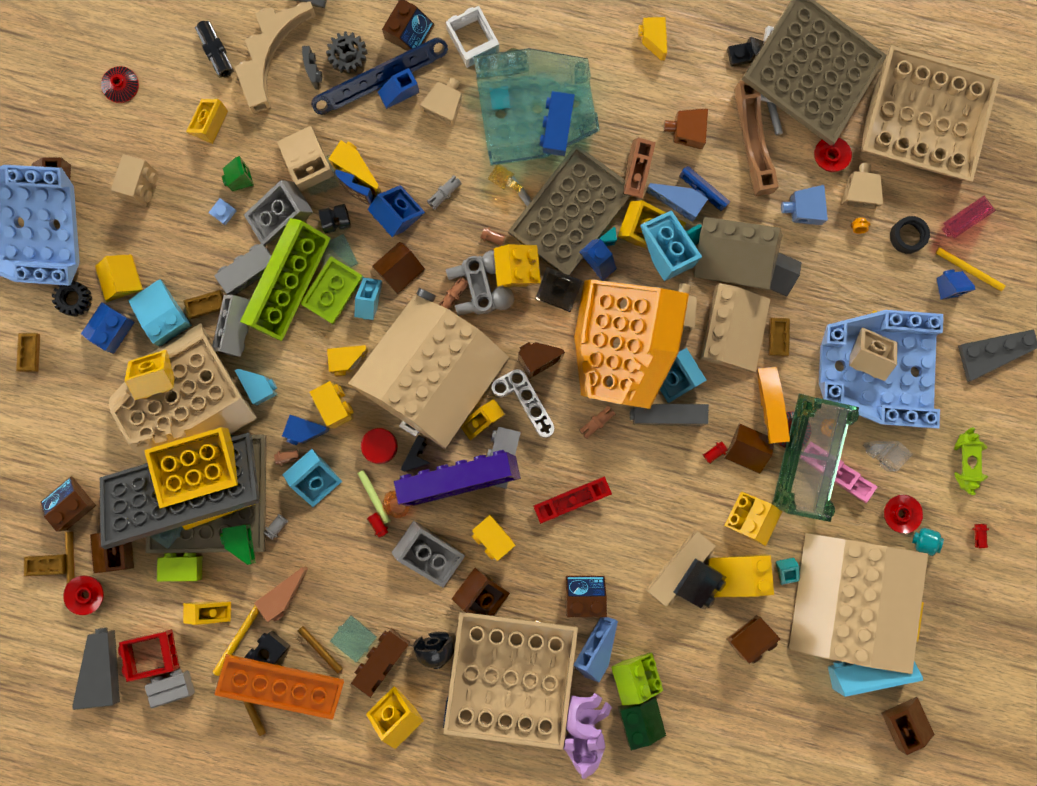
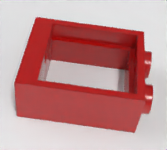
(168, 650)

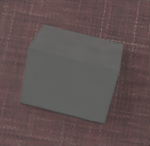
(785, 274)

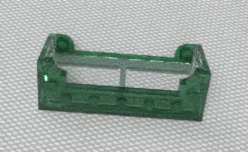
(813, 457)

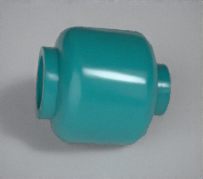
(928, 541)

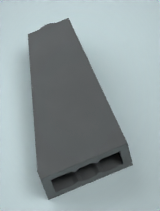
(671, 415)
(98, 672)

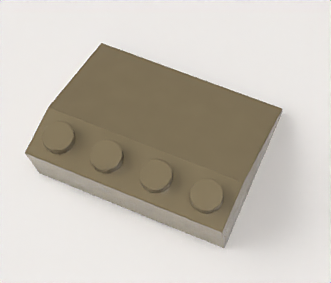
(738, 252)

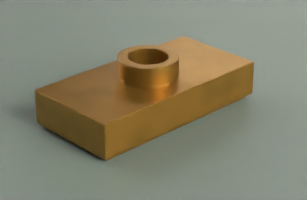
(203, 304)
(779, 337)
(28, 352)
(45, 565)

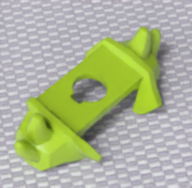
(971, 446)

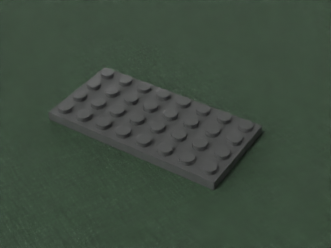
(132, 510)

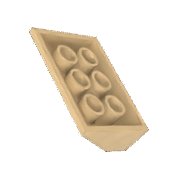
(735, 328)

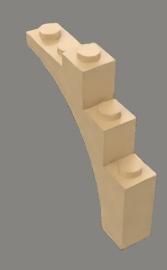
(274, 29)

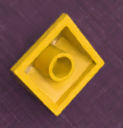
(207, 119)
(118, 276)

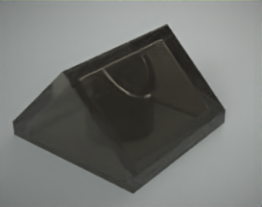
(558, 289)

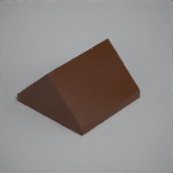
(398, 267)
(750, 449)

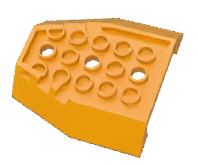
(648, 337)

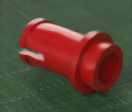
(715, 452)
(378, 525)
(981, 535)

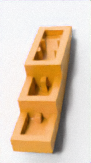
(773, 405)

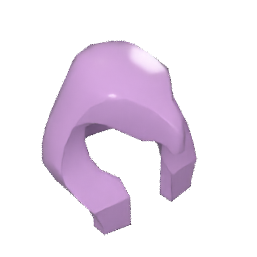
(583, 717)
(585, 753)

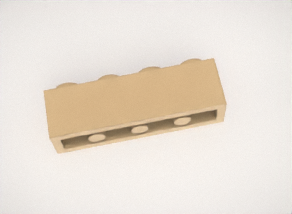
(669, 577)

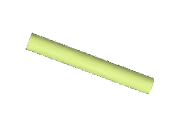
(373, 496)

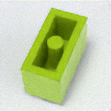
(179, 567)

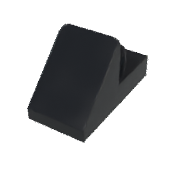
(745, 52)
(412, 460)

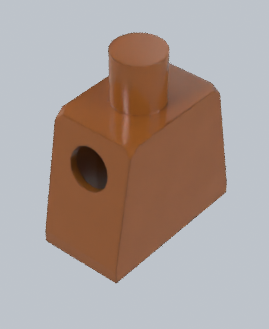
(689, 127)

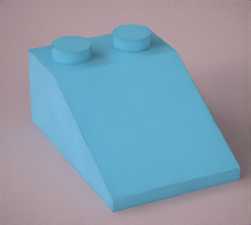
(669, 246)
(159, 313)

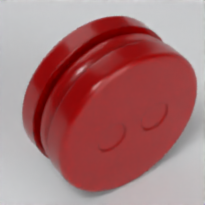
(379, 446)

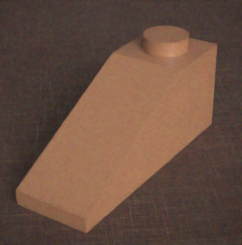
(638, 166)
(278, 599)

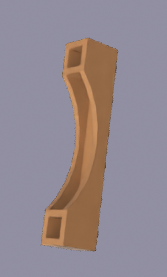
(760, 165)

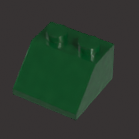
(642, 723)

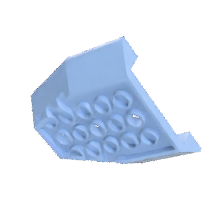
(37, 249)
(901, 397)

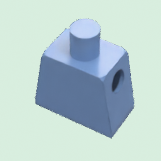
(807, 206)

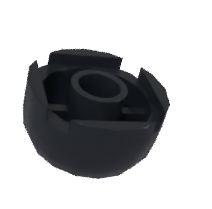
(434, 650)

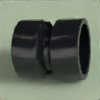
(328, 221)

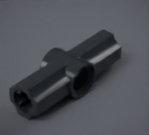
(214, 49)

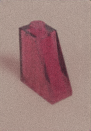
(968, 217)

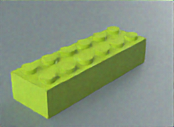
(285, 279)

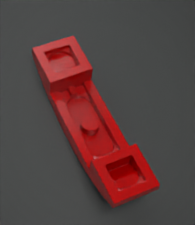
(572, 499)

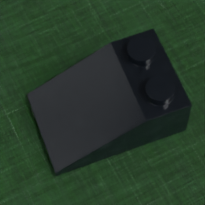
(700, 584)

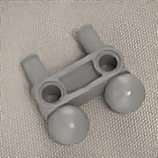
(501, 298)

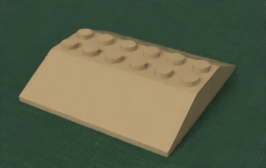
(929, 113)
(430, 369)
(859, 603)
(511, 680)

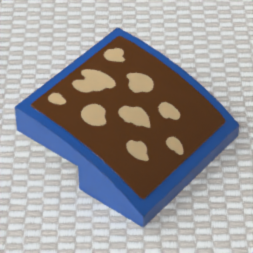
(351, 185)

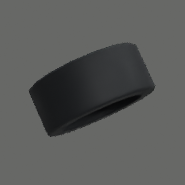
(922, 228)

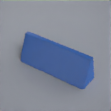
(701, 184)

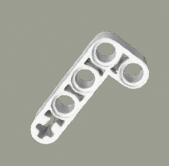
(527, 405)

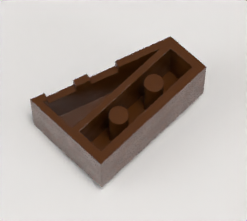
(379, 662)

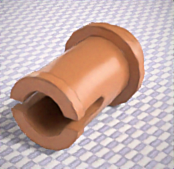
(492, 236)
(286, 457)

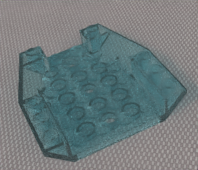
(518, 83)

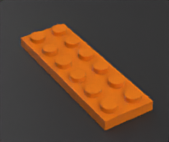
(279, 687)

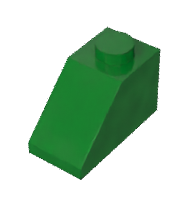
(237, 175)
(239, 542)

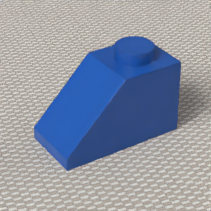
(599, 258)
(954, 284)
(302, 430)

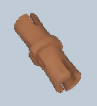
(454, 293)
(597, 422)

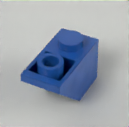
(398, 88)

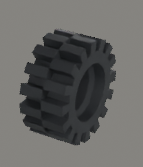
(80, 306)

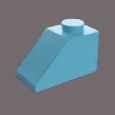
(367, 298)
(257, 386)

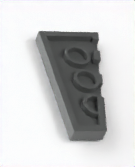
(991, 353)

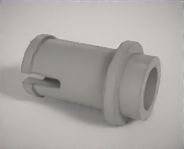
(275, 526)

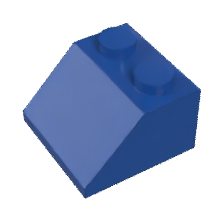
(395, 210)
(107, 328)

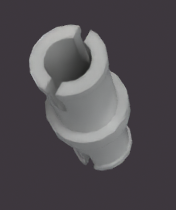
(444, 192)

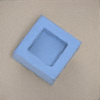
(222, 211)

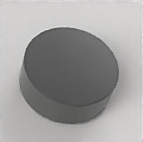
(426, 295)

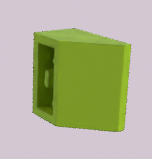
(637, 679)

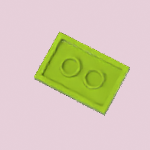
(332, 290)

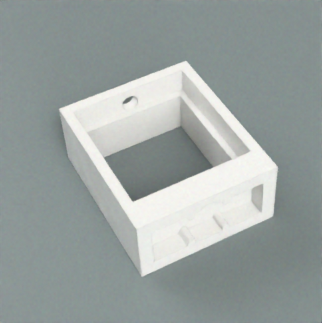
(469, 16)

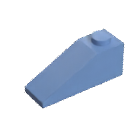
(681, 199)
(597, 651)

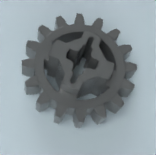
(350, 59)

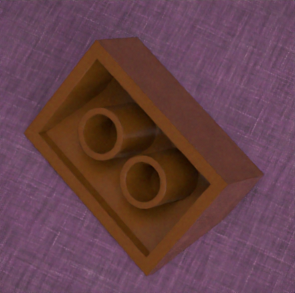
(538, 357)

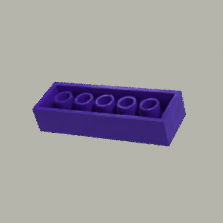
(457, 479)

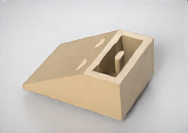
(305, 158)

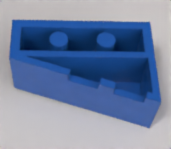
(557, 123)

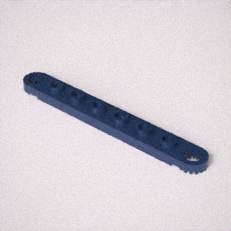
(378, 76)

